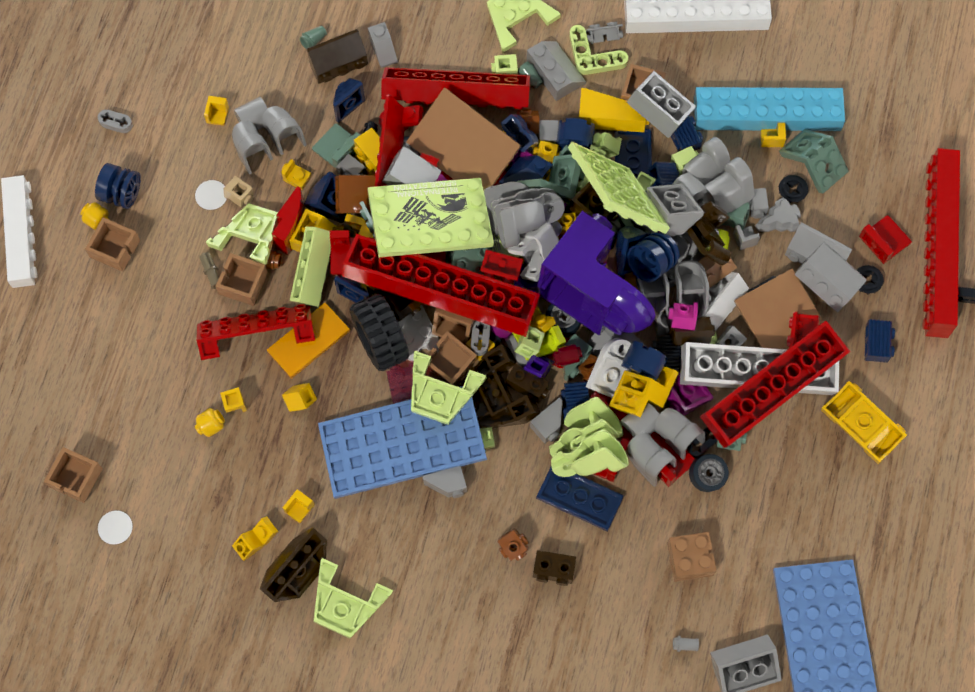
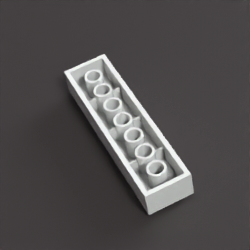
(696, 15)
(733, 365)

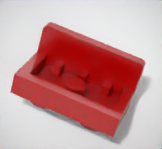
(501, 266)
(801, 326)

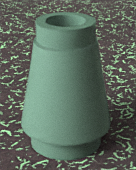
(312, 37)
(529, 69)

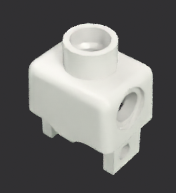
(535, 248)

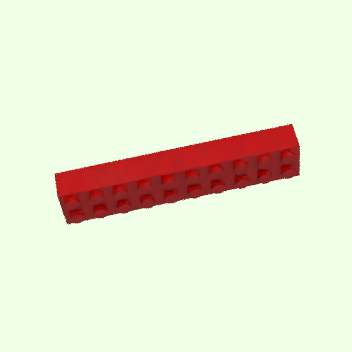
(942, 243)
(442, 286)

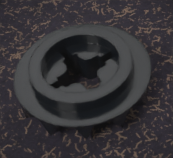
(793, 181)
(876, 279)

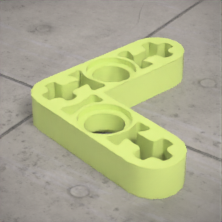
(587, 58)

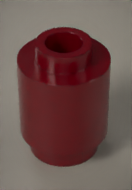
(567, 355)

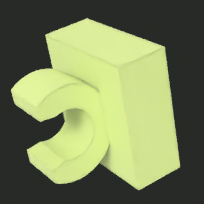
(487, 436)

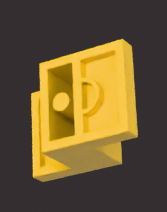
(637, 390)

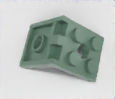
(815, 152)
(563, 185)

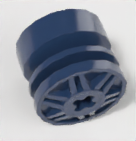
(117, 185)
(653, 256)

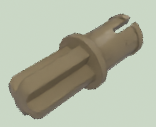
(210, 269)

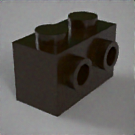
(554, 567)

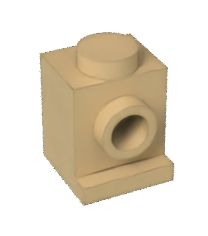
(238, 187)

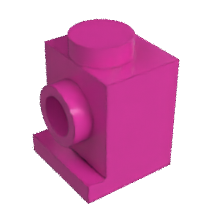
(683, 316)

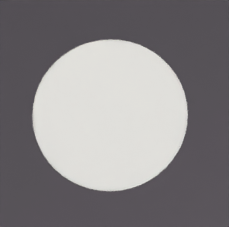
(210, 195)
(115, 527)

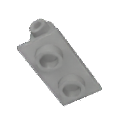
(611, 31)

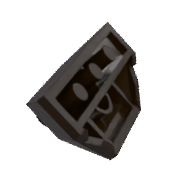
(295, 567)

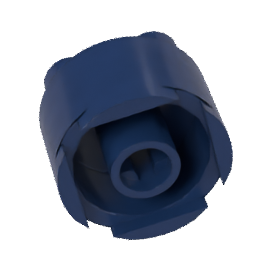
(575, 131)
(644, 360)

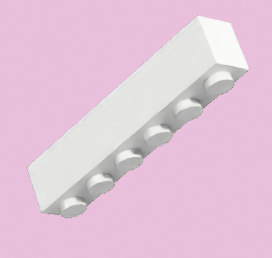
(17, 229)

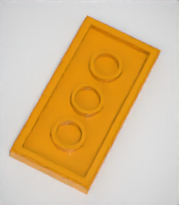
(295, 357)

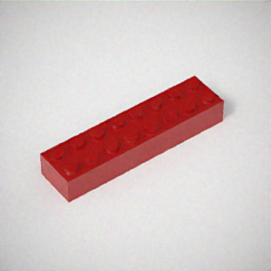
(470, 87)
(775, 384)

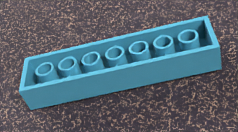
(765, 107)

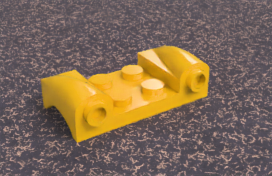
(864, 422)

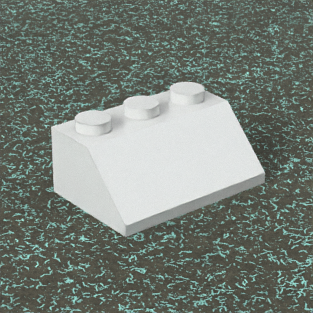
(723, 296)

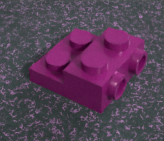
(687, 397)

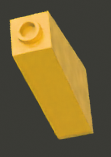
(609, 112)

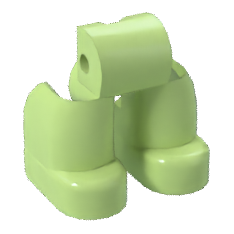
(589, 441)

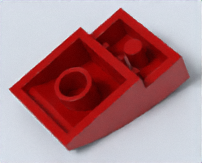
(288, 219)

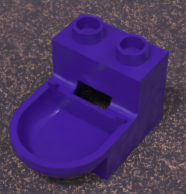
(582, 286)

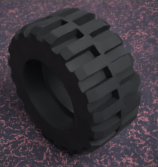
(379, 332)

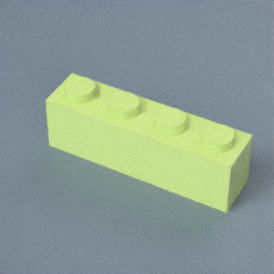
(311, 267)

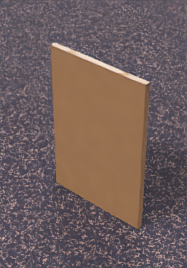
(463, 141)
(771, 306)

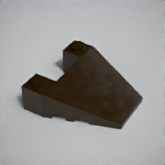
(493, 400)

